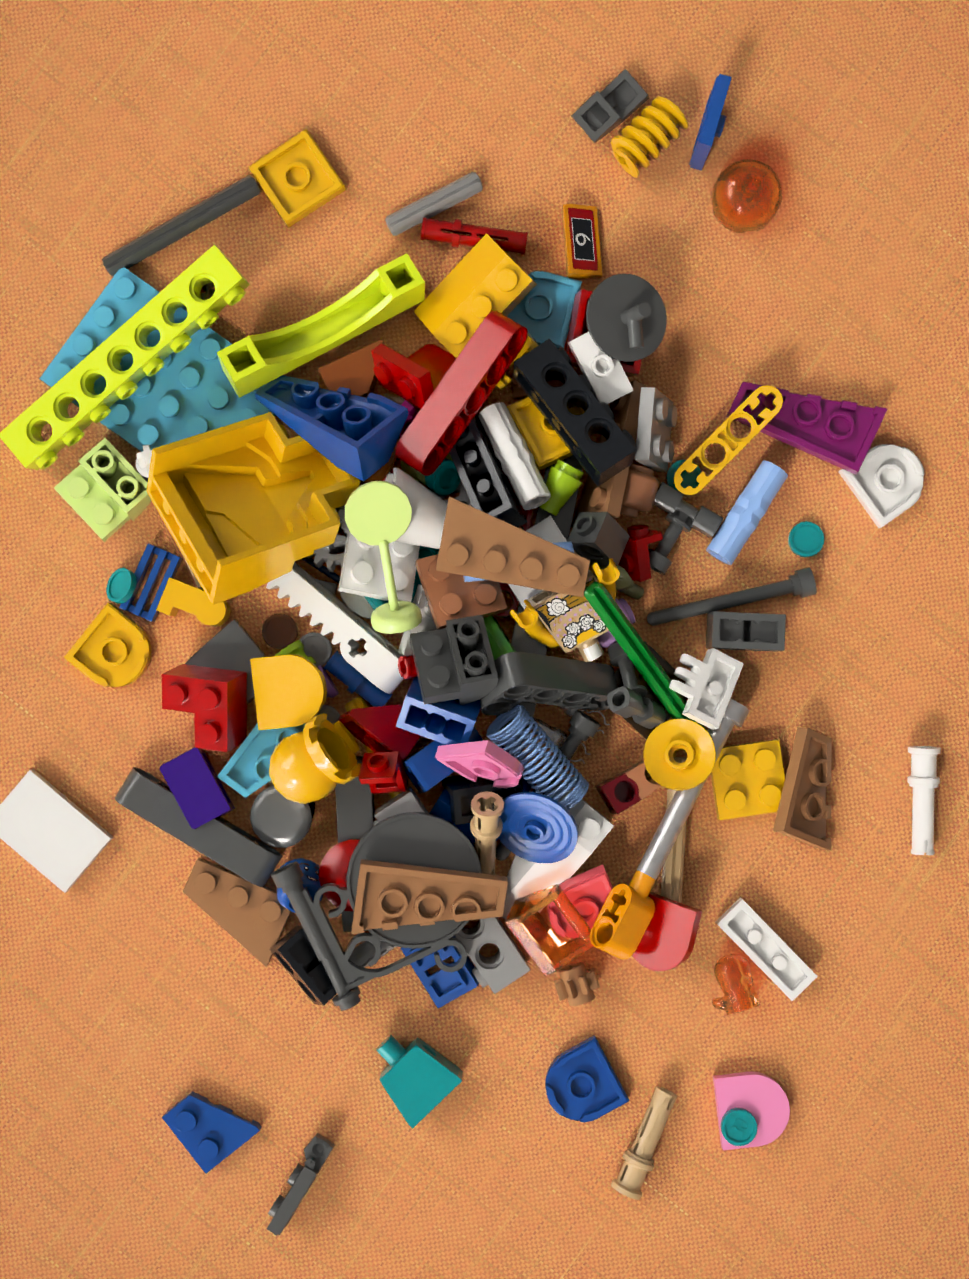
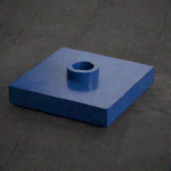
(711, 123)

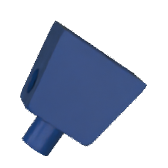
(425, 769)

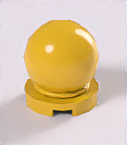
(314, 761)

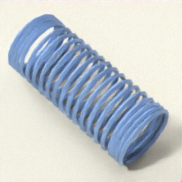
(521, 720)

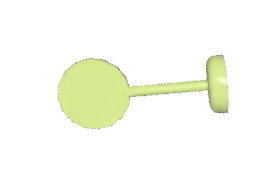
(377, 516)

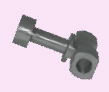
(681, 517)
(630, 698)

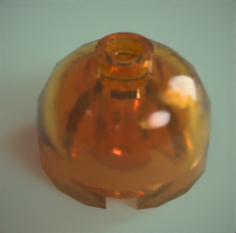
(746, 196)

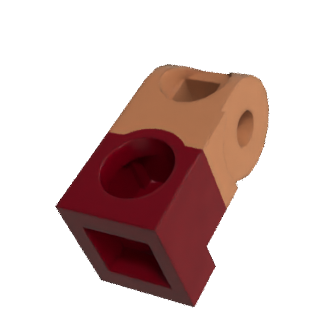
(627, 788)

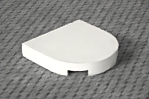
(887, 482)

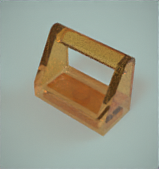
(537, 935)

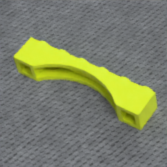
(274, 353)

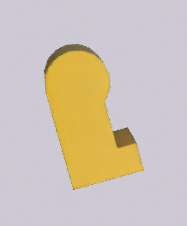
(192, 600)

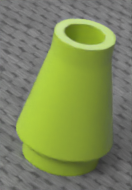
(562, 484)

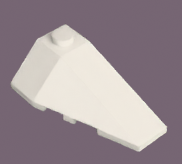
(529, 877)

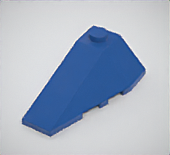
(343, 427)

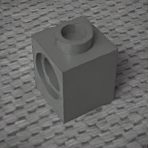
(598, 538)

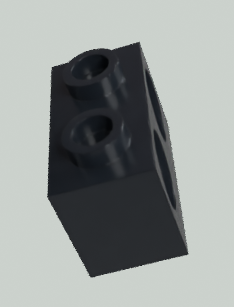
(303, 965)

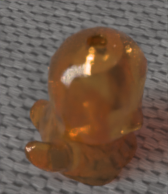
(735, 981)

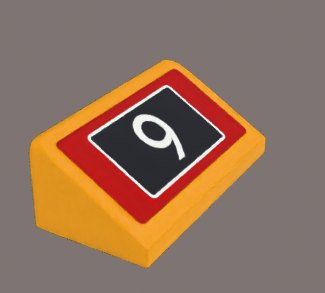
(581, 241)

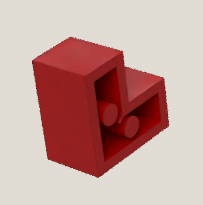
(216, 700)

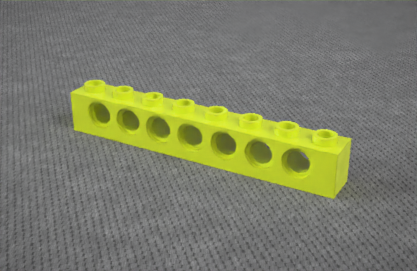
(24, 433)

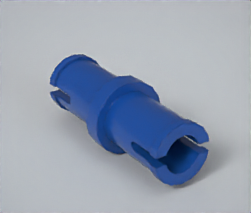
(356, 681)

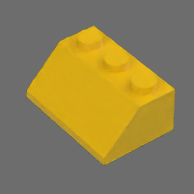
(477, 285)

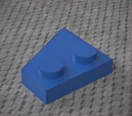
(208, 1129)

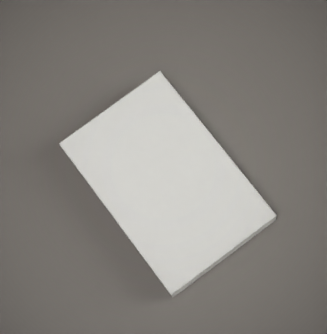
(50, 831)

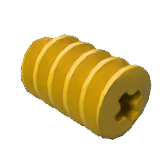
(646, 133)

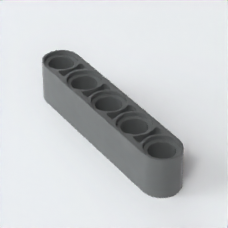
(354, 818)
(216, 839)

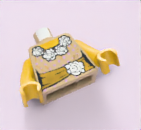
(568, 619)

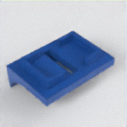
(443, 985)

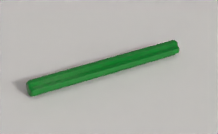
(635, 649)

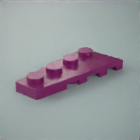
(817, 426)

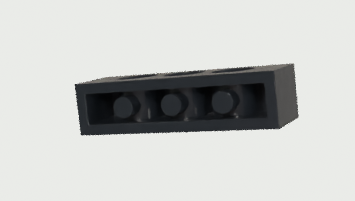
(598, 459)
(483, 476)

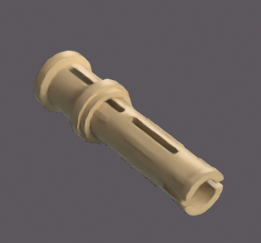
(486, 828)
(639, 1157)

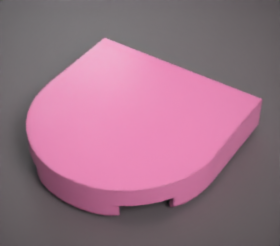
(482, 760)
(760, 1097)

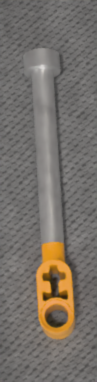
(629, 907)

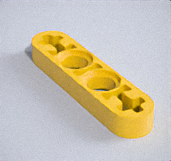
(724, 437)

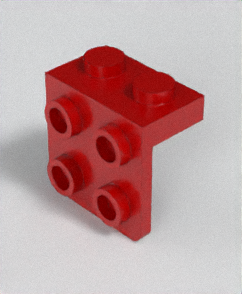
(411, 376)

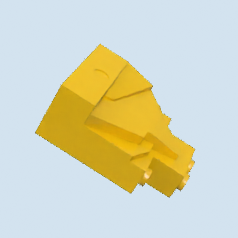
(246, 502)

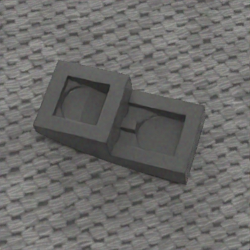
(610, 107)

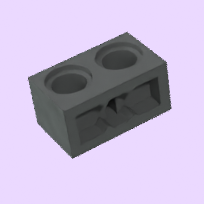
(745, 631)

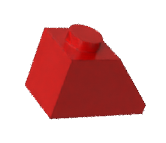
(378, 729)

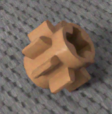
(576, 984)

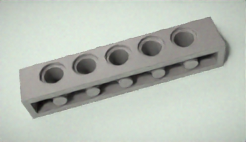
(509, 960)

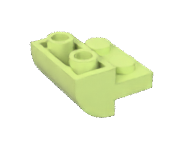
(105, 490)

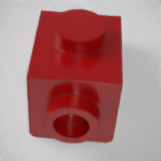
(636, 553)
(383, 772)

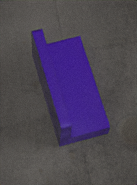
(196, 787)

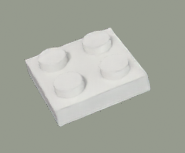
(364, 573)

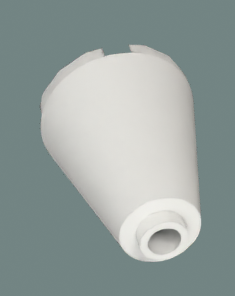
(427, 511)

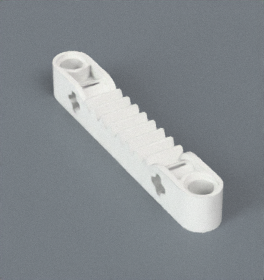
(379, 660)

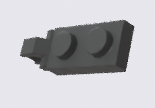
(300, 1180)

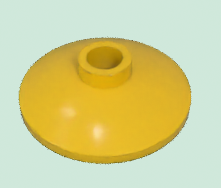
(676, 736)

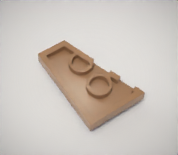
(803, 798)
(239, 907)

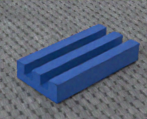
(140, 573)

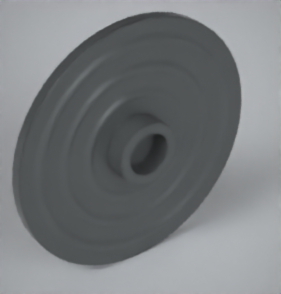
(626, 317)

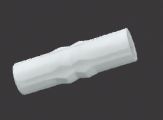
(514, 456)

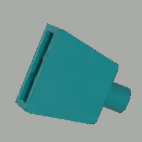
(416, 1077)

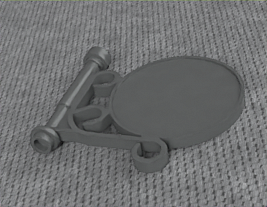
(399, 839)

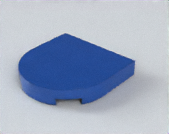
(583, 1083)

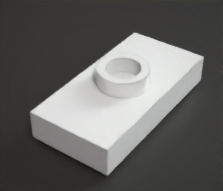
(602, 371)

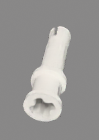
(924, 781)

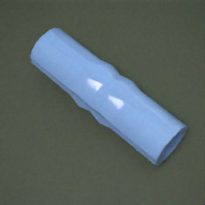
(747, 512)

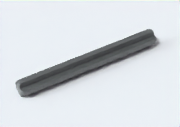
(182, 225)

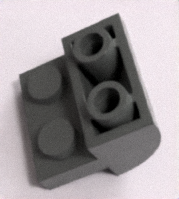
(454, 661)

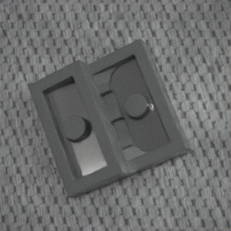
(230, 650)

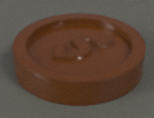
(279, 631)

